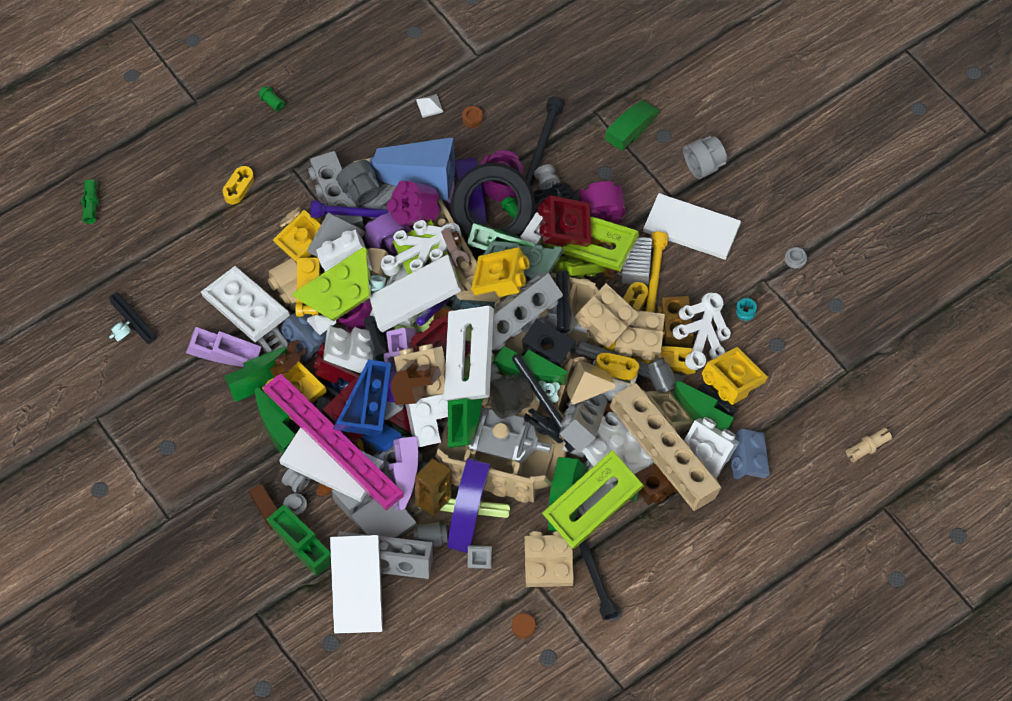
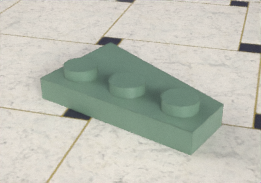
(539, 258)

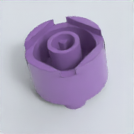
(381, 232)

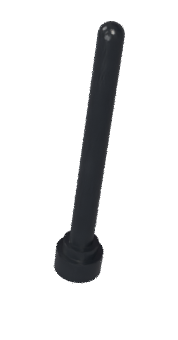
(554, 108)
(541, 395)
(609, 608)

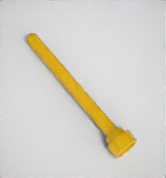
(659, 242)

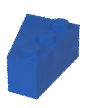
(367, 401)

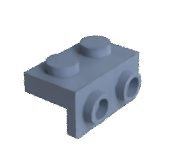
(299, 329)
(750, 455)

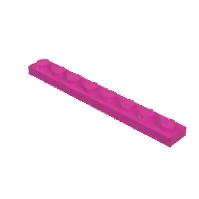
(333, 442)

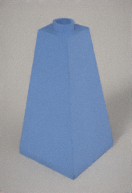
(418, 162)

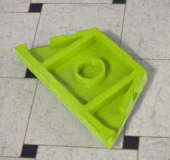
(577, 267)
(339, 287)

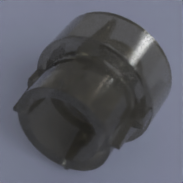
(510, 395)

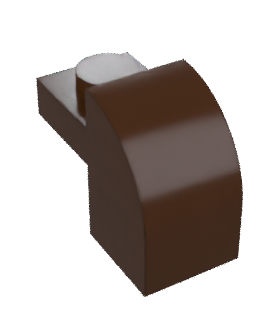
(410, 380)

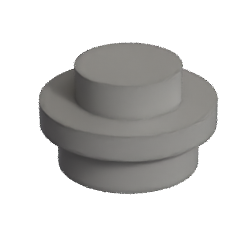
(795, 257)
(296, 503)

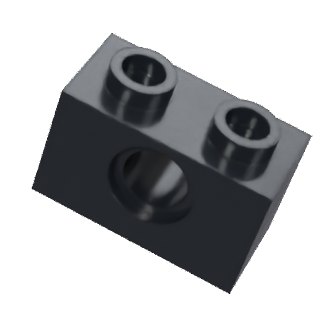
(542, 334)

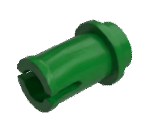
(266, 94)
(510, 206)

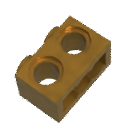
(672, 320)
(433, 487)

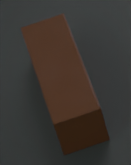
(263, 502)

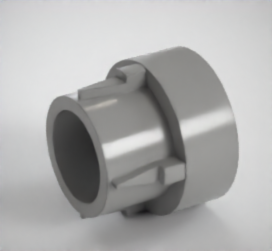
(704, 156)

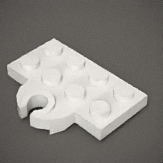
(621, 442)

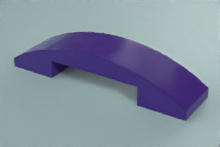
(476, 200)
(467, 505)

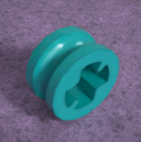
(746, 316)

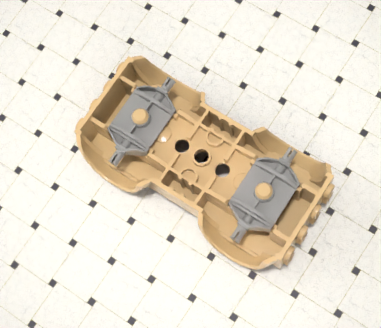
(517, 452)

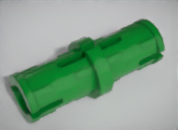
(89, 201)

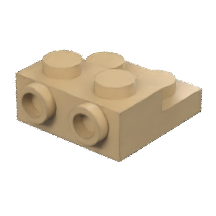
(606, 315)
(642, 337)
(425, 356)
(548, 560)

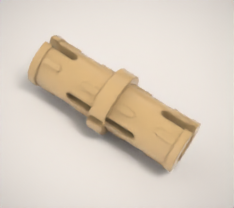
(868, 444)

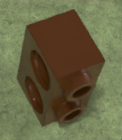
(655, 476)

